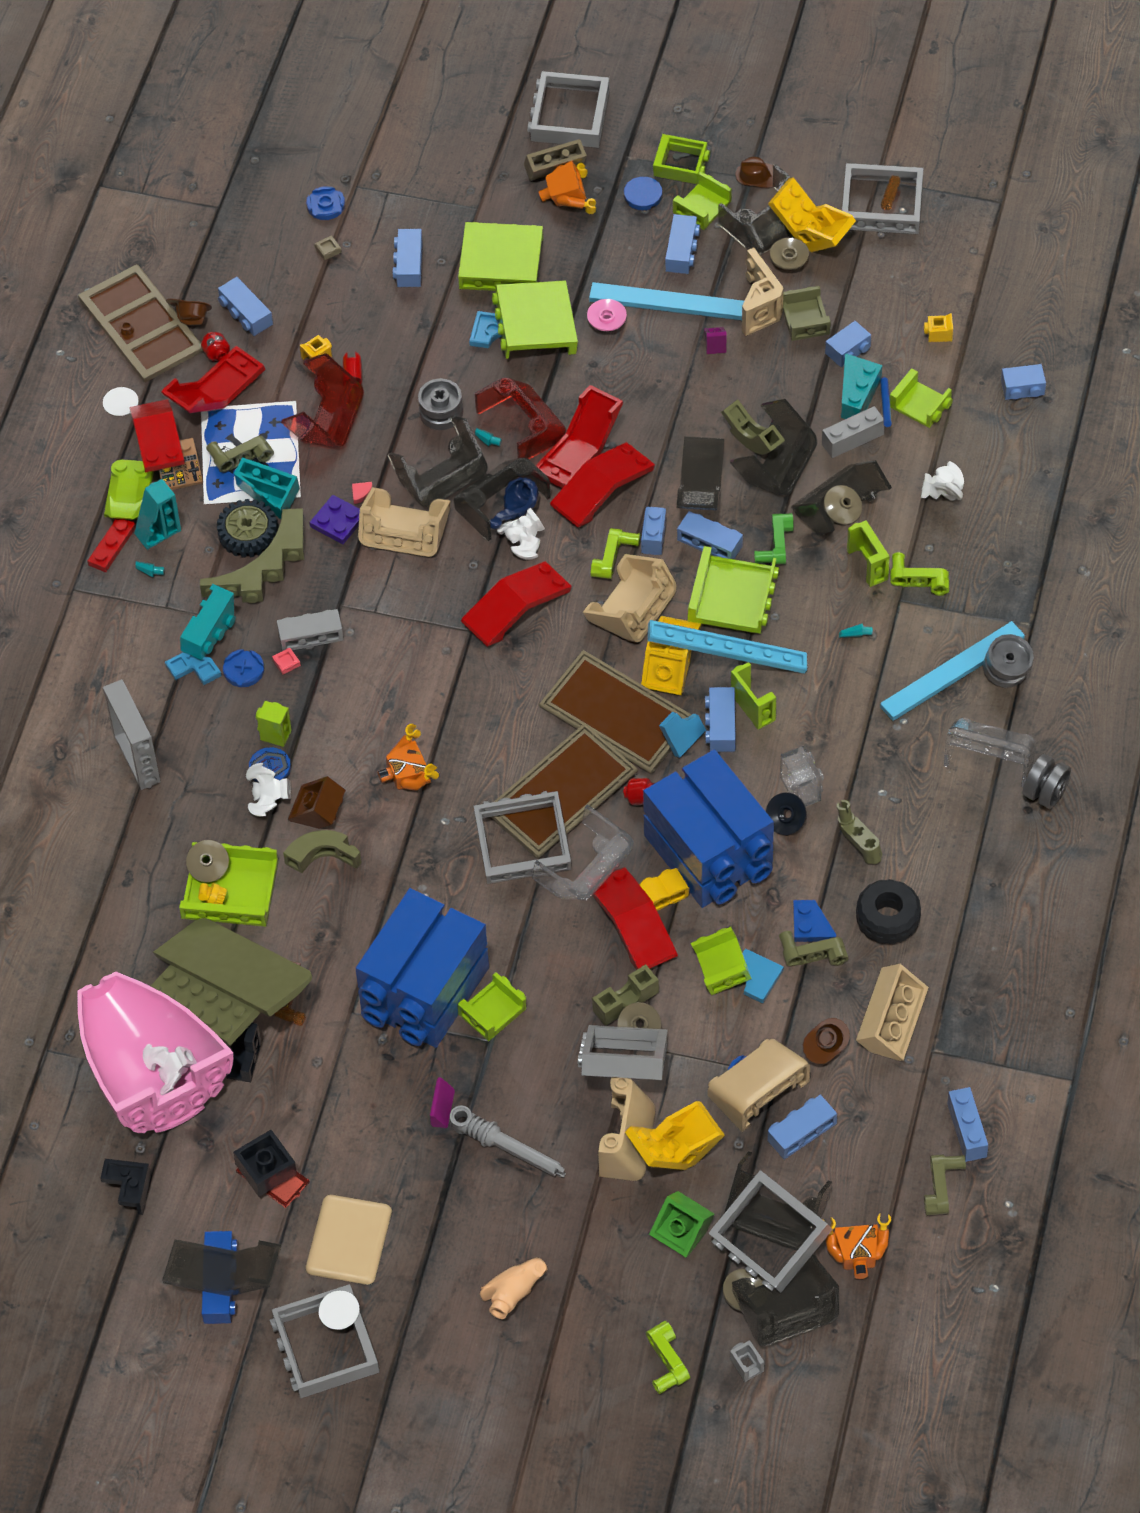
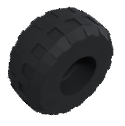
(888, 928)

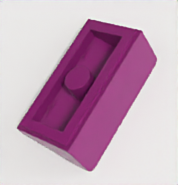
(441, 1104)

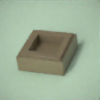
(328, 247)

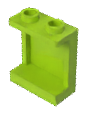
(863, 539)
(493, 1007)

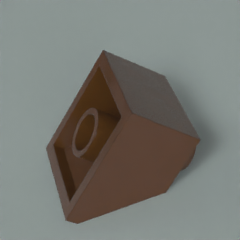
(317, 803)

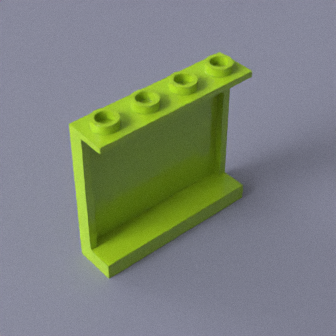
(499, 255)
(534, 316)
(732, 593)
(248, 887)

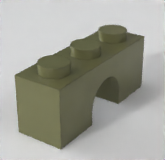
(640, 987)

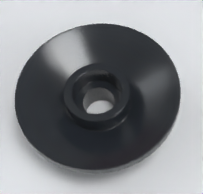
(777, 811)

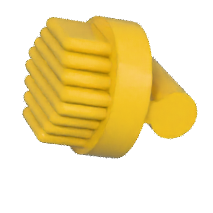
(213, 894)

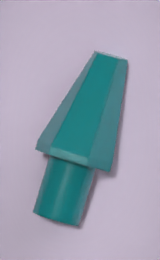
(487, 437)
(149, 568)
(856, 631)

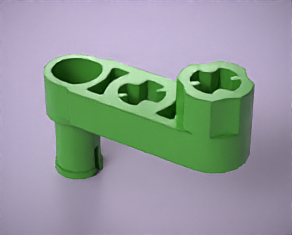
(780, 524)

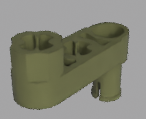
(253, 448)
(851, 826)
(826, 949)
(938, 1203)

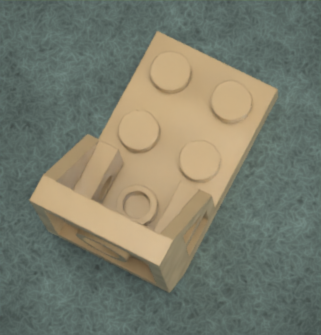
(765, 299)

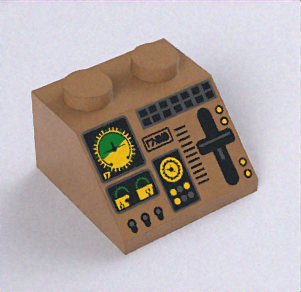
(186, 474)

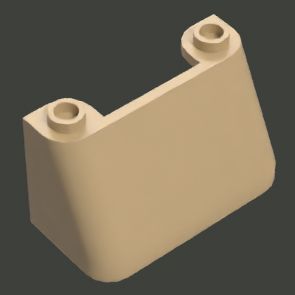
(401, 527)
(637, 599)
(757, 1081)
(616, 1152)

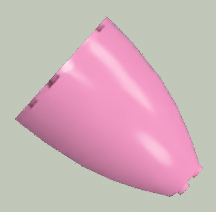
(115, 1028)

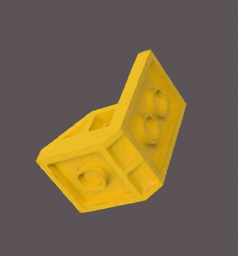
(814, 225)
(667, 665)
(679, 1139)

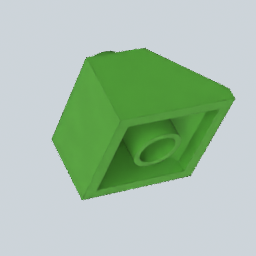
(681, 1223)

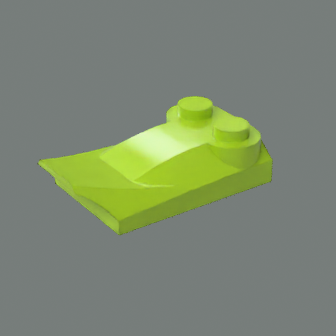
(126, 489)

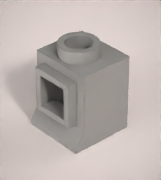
(742, 1351)

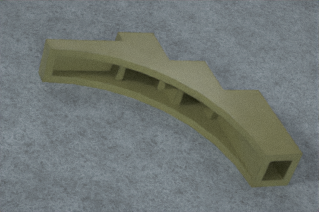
(269, 566)

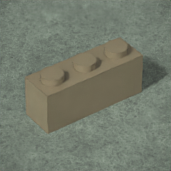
(545, 161)

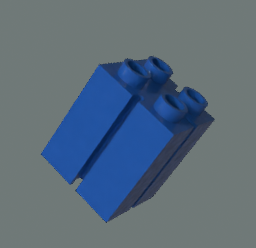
(709, 829)
(421, 969)

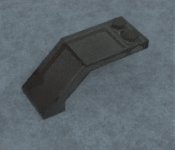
(701, 473)
(221, 1269)

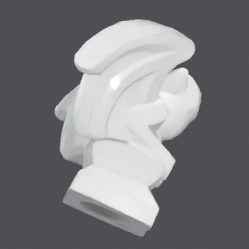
(947, 481)
(523, 530)
(267, 789)
(171, 1064)

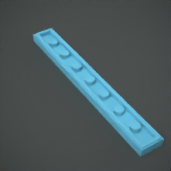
(668, 301)
(727, 646)
(943, 675)

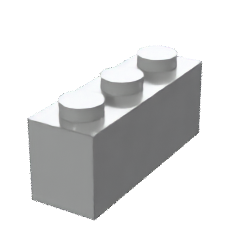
(852, 432)
(310, 630)

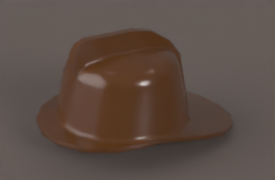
(755, 173)
(190, 311)
(826, 1040)

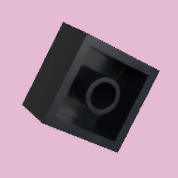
(265, 1163)

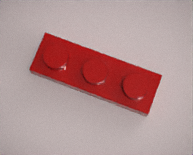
(111, 544)

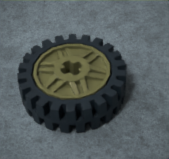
(246, 528)

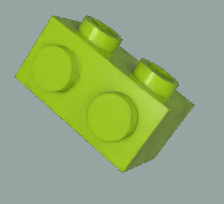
(273, 723)

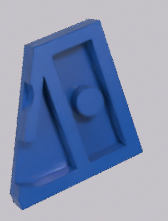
(810, 922)

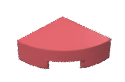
(360, 491)

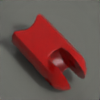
(353, 366)

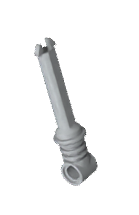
(490, 1134)

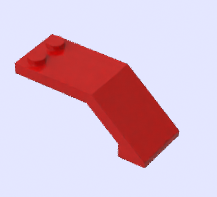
(218, 385)
(157, 435)
(584, 436)
(598, 480)
(511, 599)
(635, 920)

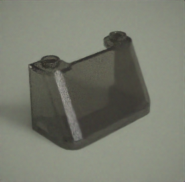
(803, 1305)

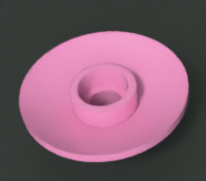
(606, 315)

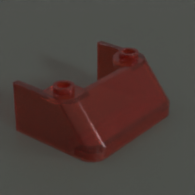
(337, 409)
(544, 424)

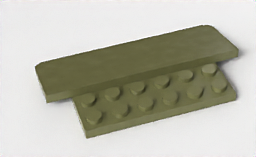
(226, 977)

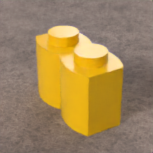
(666, 888)

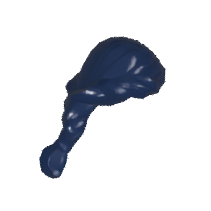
(518, 498)

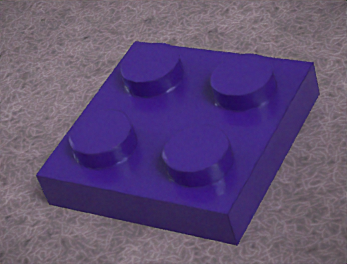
(336, 519)

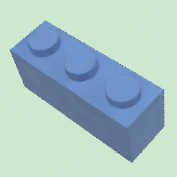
(682, 244)
(408, 258)
(245, 306)
(702, 532)
(721, 719)
(967, 1124)
(802, 1126)

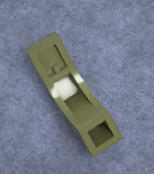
(748, 432)
(320, 844)

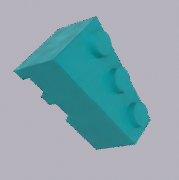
(859, 384)
(267, 485)
(157, 515)
(210, 623)

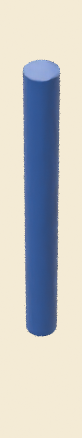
(885, 402)

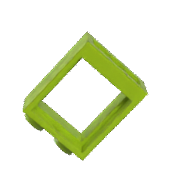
(680, 145)

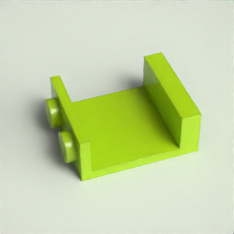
(703, 200)
(919, 400)
(760, 710)
(721, 960)

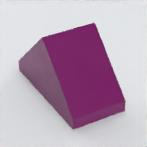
(715, 340)

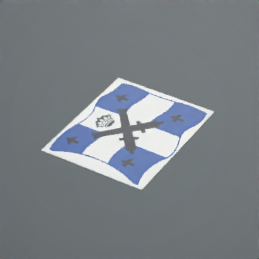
(237, 425)

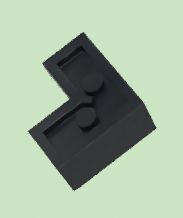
(245, 1054)
(132, 1177)

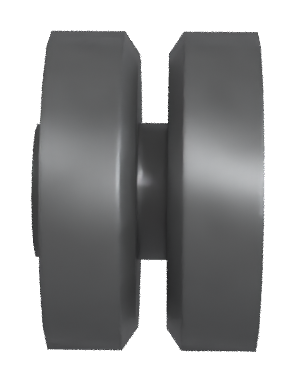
(438, 402)
(1008, 660)
(1046, 781)

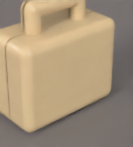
(348, 1239)

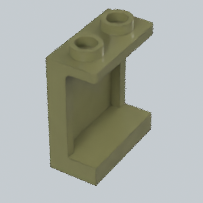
(805, 313)

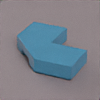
(184, 664)

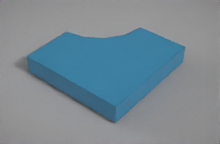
(484, 330)
(681, 732)
(763, 975)

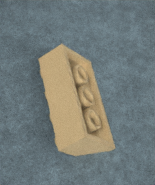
(892, 1012)

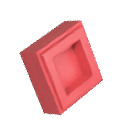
(286, 661)

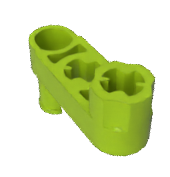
(616, 537)
(918, 577)
(659, 1339)

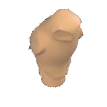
(512, 1286)

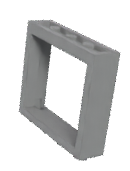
(563, 135)
(881, 221)
(130, 733)
(508, 806)
(622, 1064)
(798, 1259)
(306, 1307)

